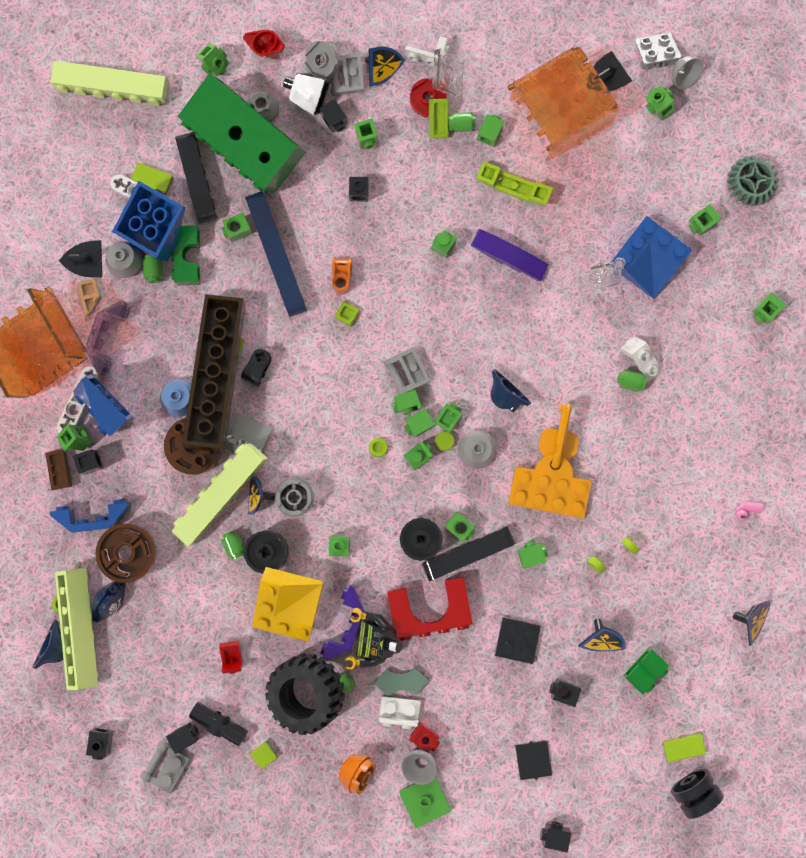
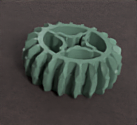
(754, 165)

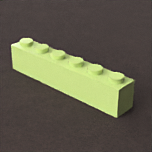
(109, 82)
(219, 494)
(76, 629)

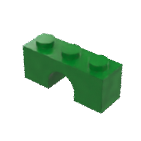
(185, 272)

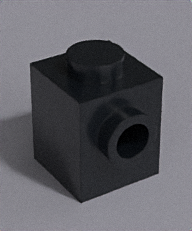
(99, 743)
(556, 836)

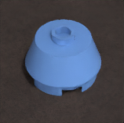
(175, 397)

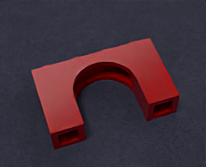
(456, 615)

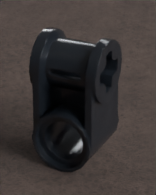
(254, 370)

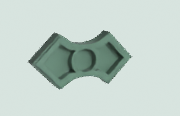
(409, 681)

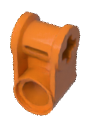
(341, 272)

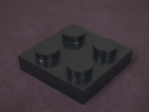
(517, 640)

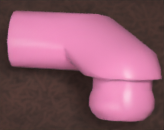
(747, 507)

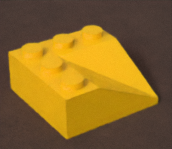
(287, 604)

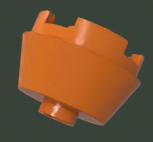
(356, 772)

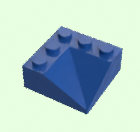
(151, 222)
(651, 257)
(103, 406)

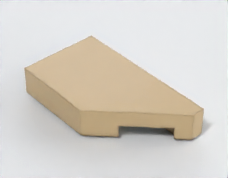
(89, 295)

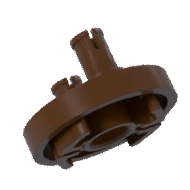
(200, 461)
(137, 565)

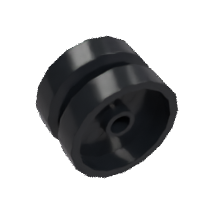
(431, 543)
(255, 548)
(697, 793)

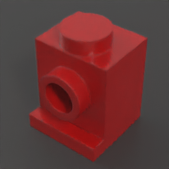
(424, 731)

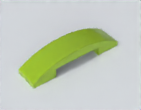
(514, 186)

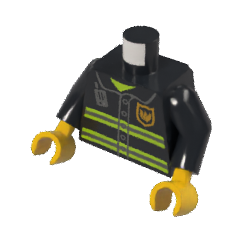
(375, 640)

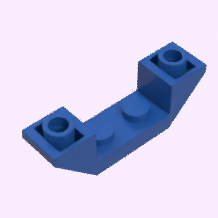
(67, 517)

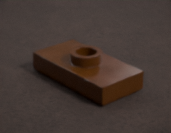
(58, 469)

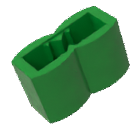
(646, 671)

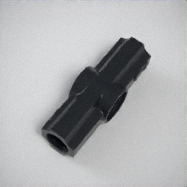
(218, 724)

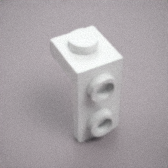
(416, 54)
(643, 357)

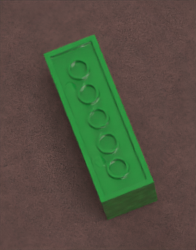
(222, 117)

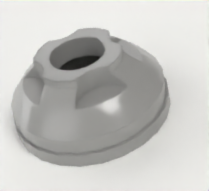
(689, 74)
(271, 110)
(417, 773)

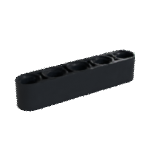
(195, 177)
(468, 553)

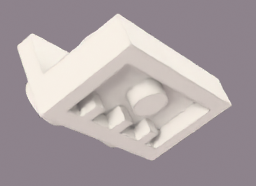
(399, 712)

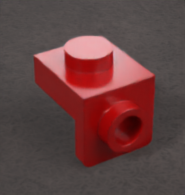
(231, 657)

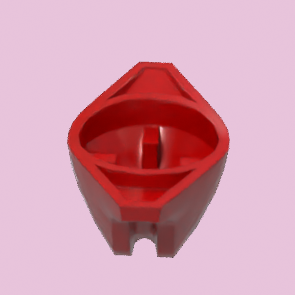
(264, 43)

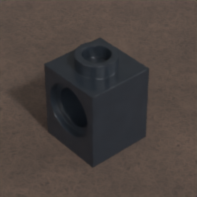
(333, 116)
(359, 189)
(87, 462)
(572, 696)
(183, 737)

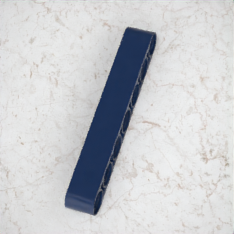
(275, 253)

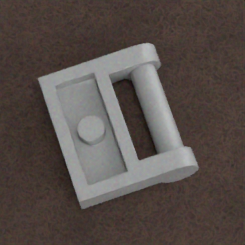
(352, 75)
(412, 367)
(170, 771)

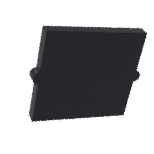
(533, 760)

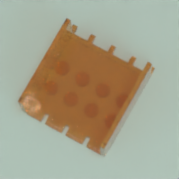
(565, 100)
(37, 346)

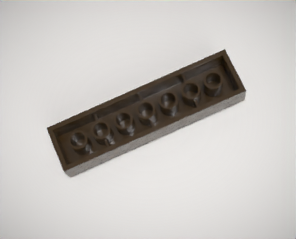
(214, 373)

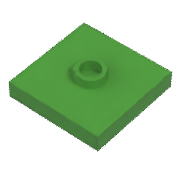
(424, 802)

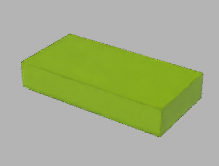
(438, 118)
(152, 177)
(684, 747)

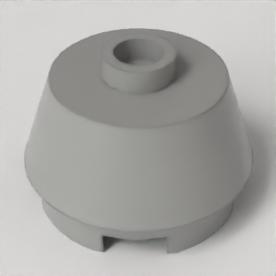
(123, 259)
(476, 449)
(294, 497)

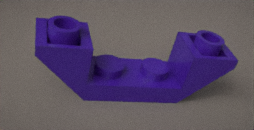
(334, 648)

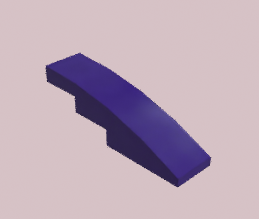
(509, 254)

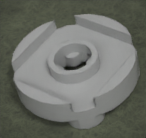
(331, 63)

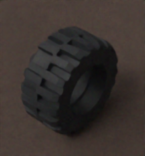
(286, 706)

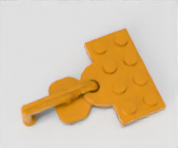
(551, 488)

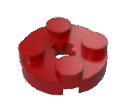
(417, 96)

